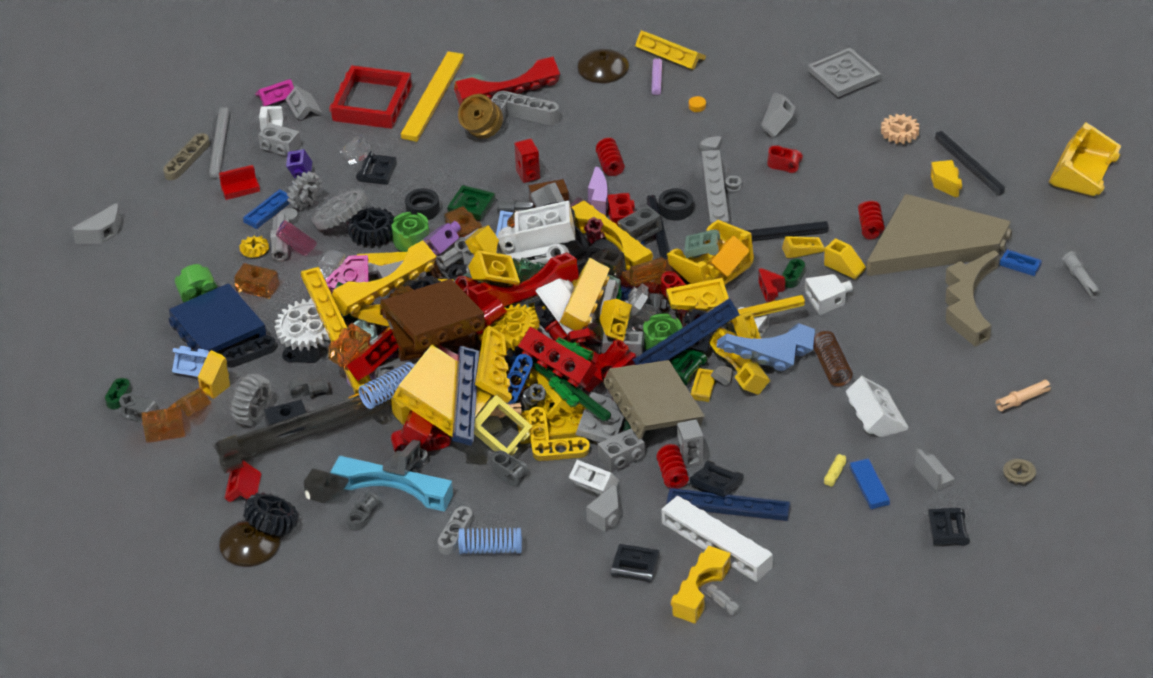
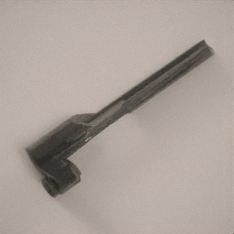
(247, 446)

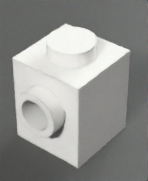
(508, 241)

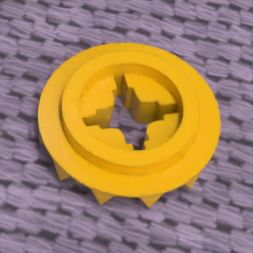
(259, 249)

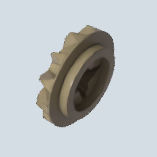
(1013, 466)

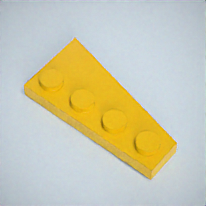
(492, 365)

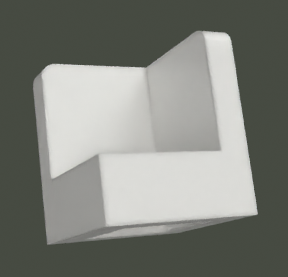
(272, 115)

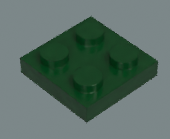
(473, 200)

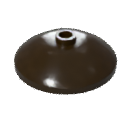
(603, 66)
(246, 546)

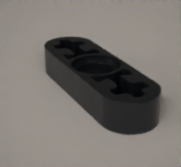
(265, 344)

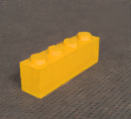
(584, 295)

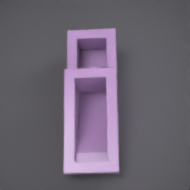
(598, 191)

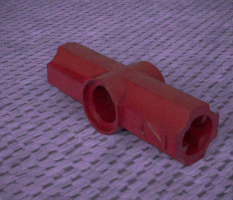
(594, 230)

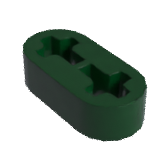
(791, 272)
(113, 392)

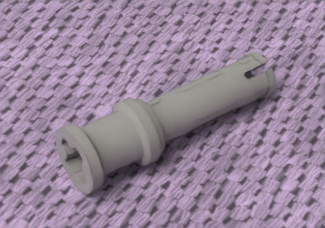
(1078, 270)

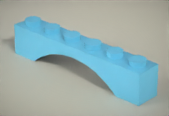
(430, 490)

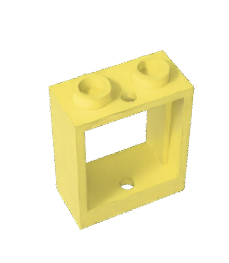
(488, 439)

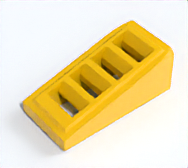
(801, 246)

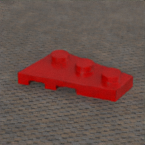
(584, 337)

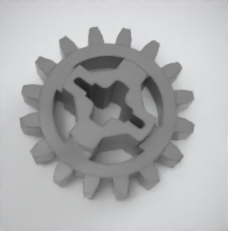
(304, 190)

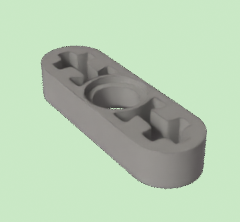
(454, 522)

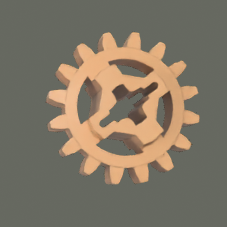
(900, 128)

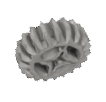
(251, 399)

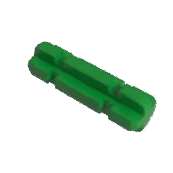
(563, 391)

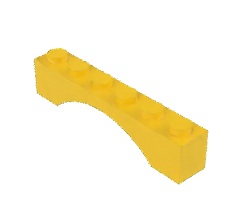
(634, 251)
(354, 295)

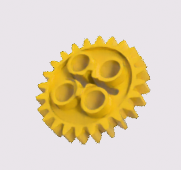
(515, 324)

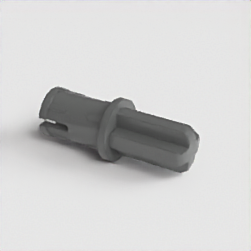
(512, 206)

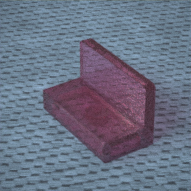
(295, 238)

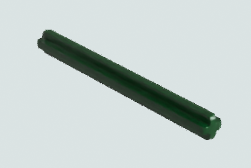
(584, 400)

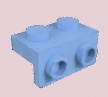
(188, 362)

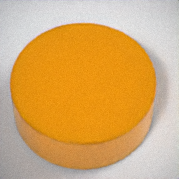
(697, 104)

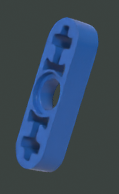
(526, 370)

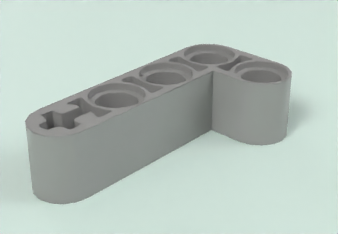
(527, 108)

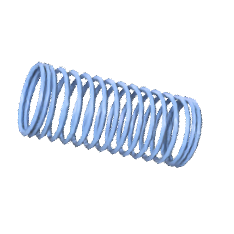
(373, 403)
(517, 541)

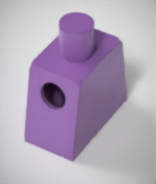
(442, 237)

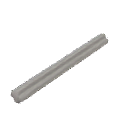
(218, 143)

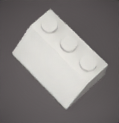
(544, 226)
(556, 297)
(875, 408)

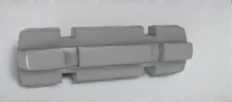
(722, 599)

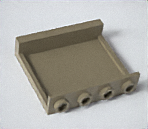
(651, 396)

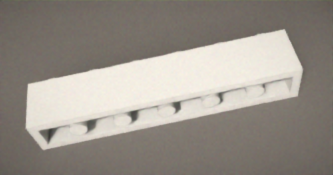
(705, 530)

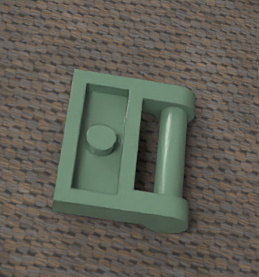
(696, 246)

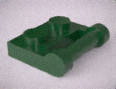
(682, 359)

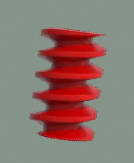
(609, 157)
(871, 219)
(672, 466)

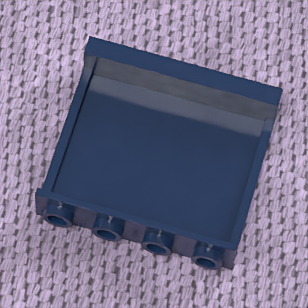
(215, 320)

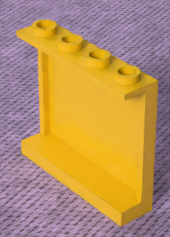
(432, 387)

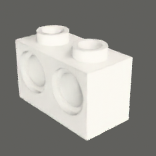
(592, 478)

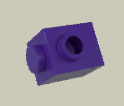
(298, 162)

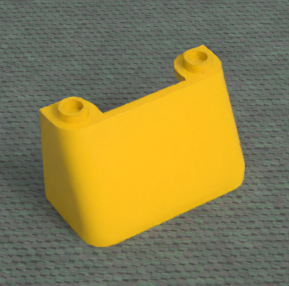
(1085, 161)
(697, 270)

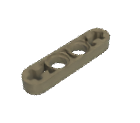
(199, 144)

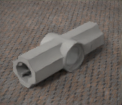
(279, 247)
(453, 253)

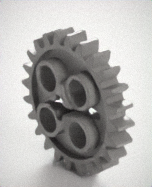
(339, 209)

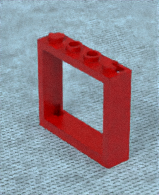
(365, 116)

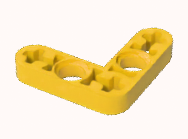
(545, 443)

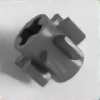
(657, 301)

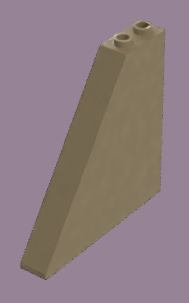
(935, 235)

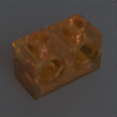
(345, 348)

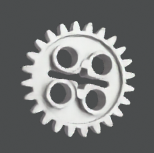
(300, 326)

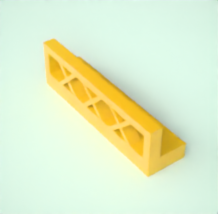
(668, 49)
(551, 395)

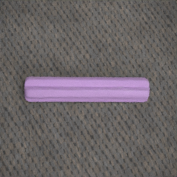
(656, 76)

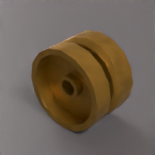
(480, 116)

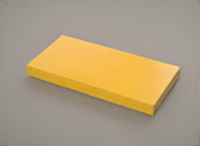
(561, 426)

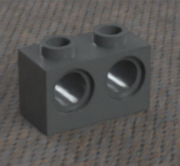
(641, 223)

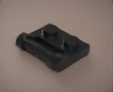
(381, 172)
(714, 483)
(942, 529)
(635, 557)

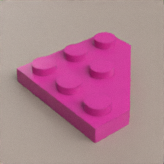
(353, 269)

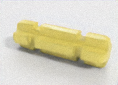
(835, 470)

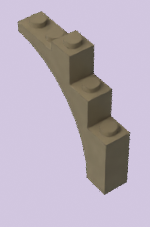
(962, 310)

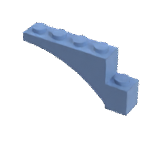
(773, 351)

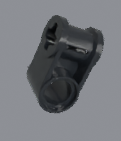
(306, 356)

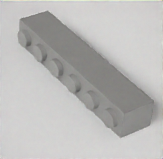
(714, 186)

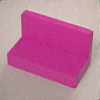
(275, 93)

